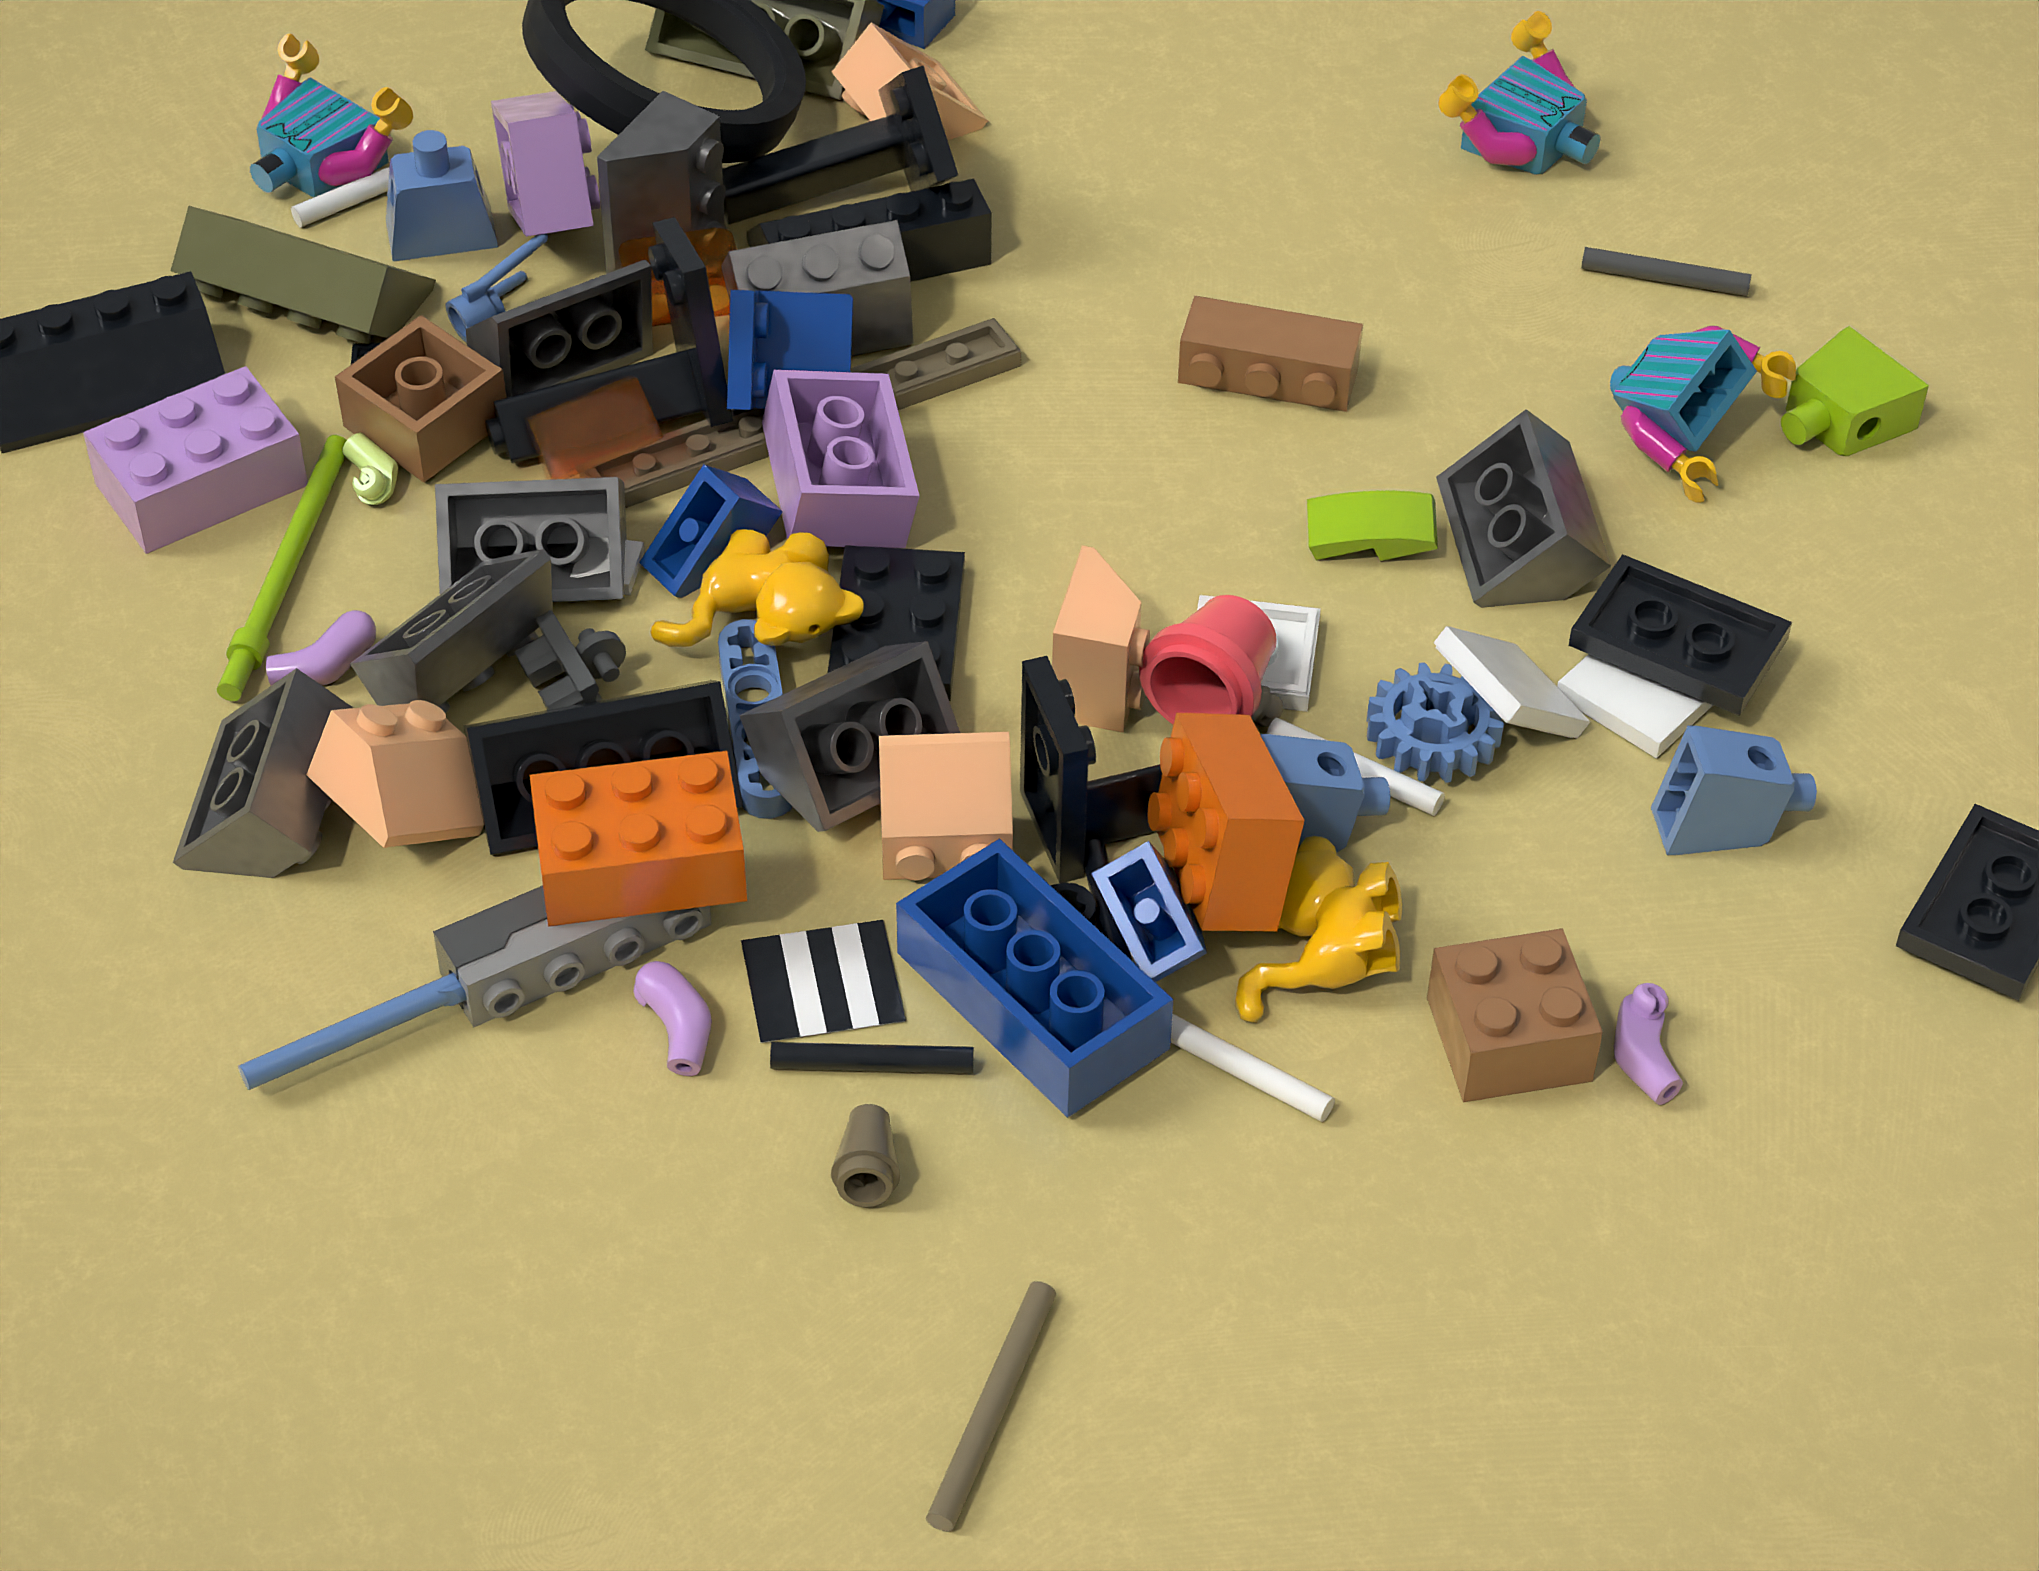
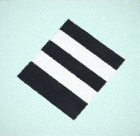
(822, 981)

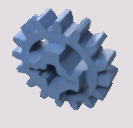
(1432, 723)

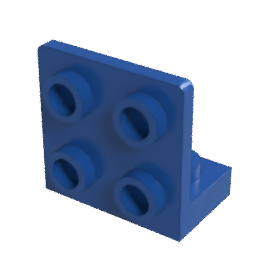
(784, 334)

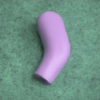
(331, 653)
(682, 1012)
(1639, 1046)

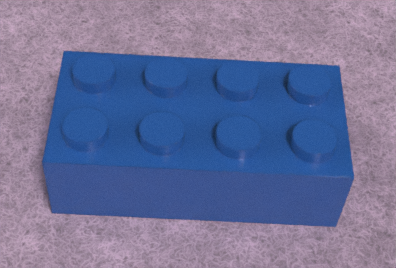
(1034, 977)

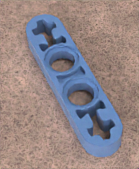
(735, 678)

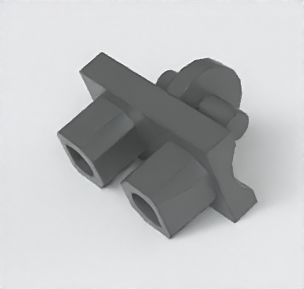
(549, 655)

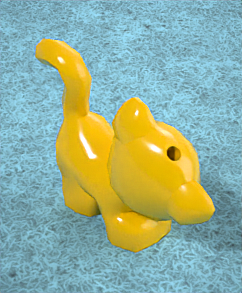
(786, 587)
(1346, 923)

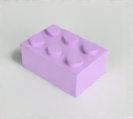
(544, 163)
(840, 458)
(196, 459)

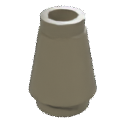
(866, 1158)

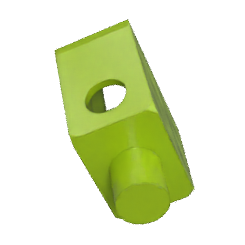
(1852, 396)

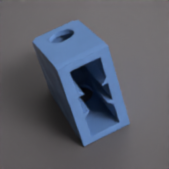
(436, 201)
(1327, 786)
(1727, 792)

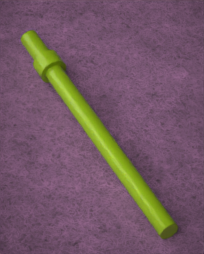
(250, 642)

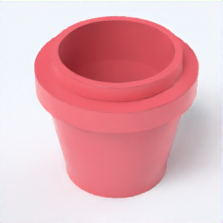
(1210, 660)

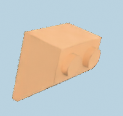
(880, 58)
(1100, 644)
(399, 773)
(942, 800)

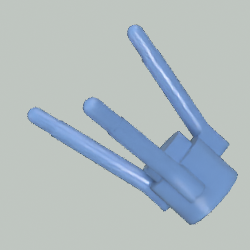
(481, 300)

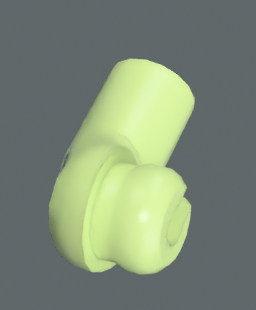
(376, 466)

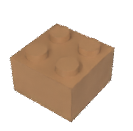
(421, 397)
(1513, 1015)

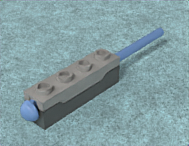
(492, 969)

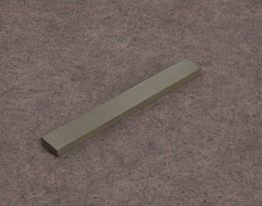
(915, 377)

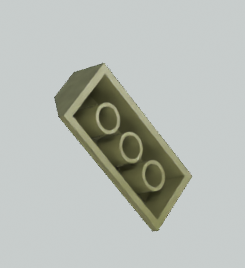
(817, 28)
(298, 275)

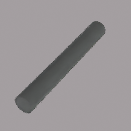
(1666, 271)

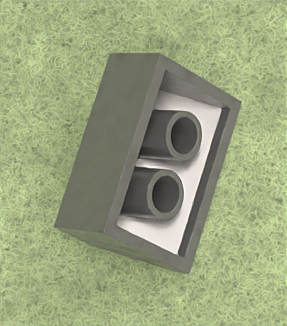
(661, 170)
(853, 261)
(571, 331)
(525, 516)
(1522, 517)
(460, 633)
(824, 736)
(254, 799)

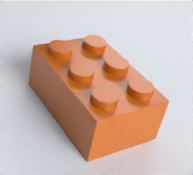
(1225, 822)
(638, 838)

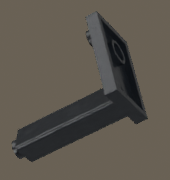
(905, 139)
(673, 383)
(1056, 782)

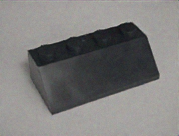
(939, 226)
(101, 358)
(587, 735)

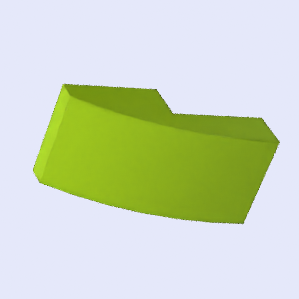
(1362, 520)

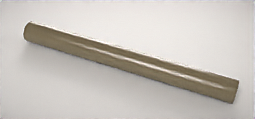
(990, 1407)

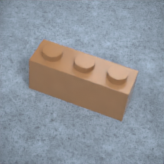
(1270, 353)

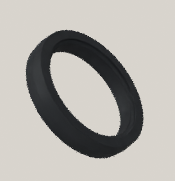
(617, 100)

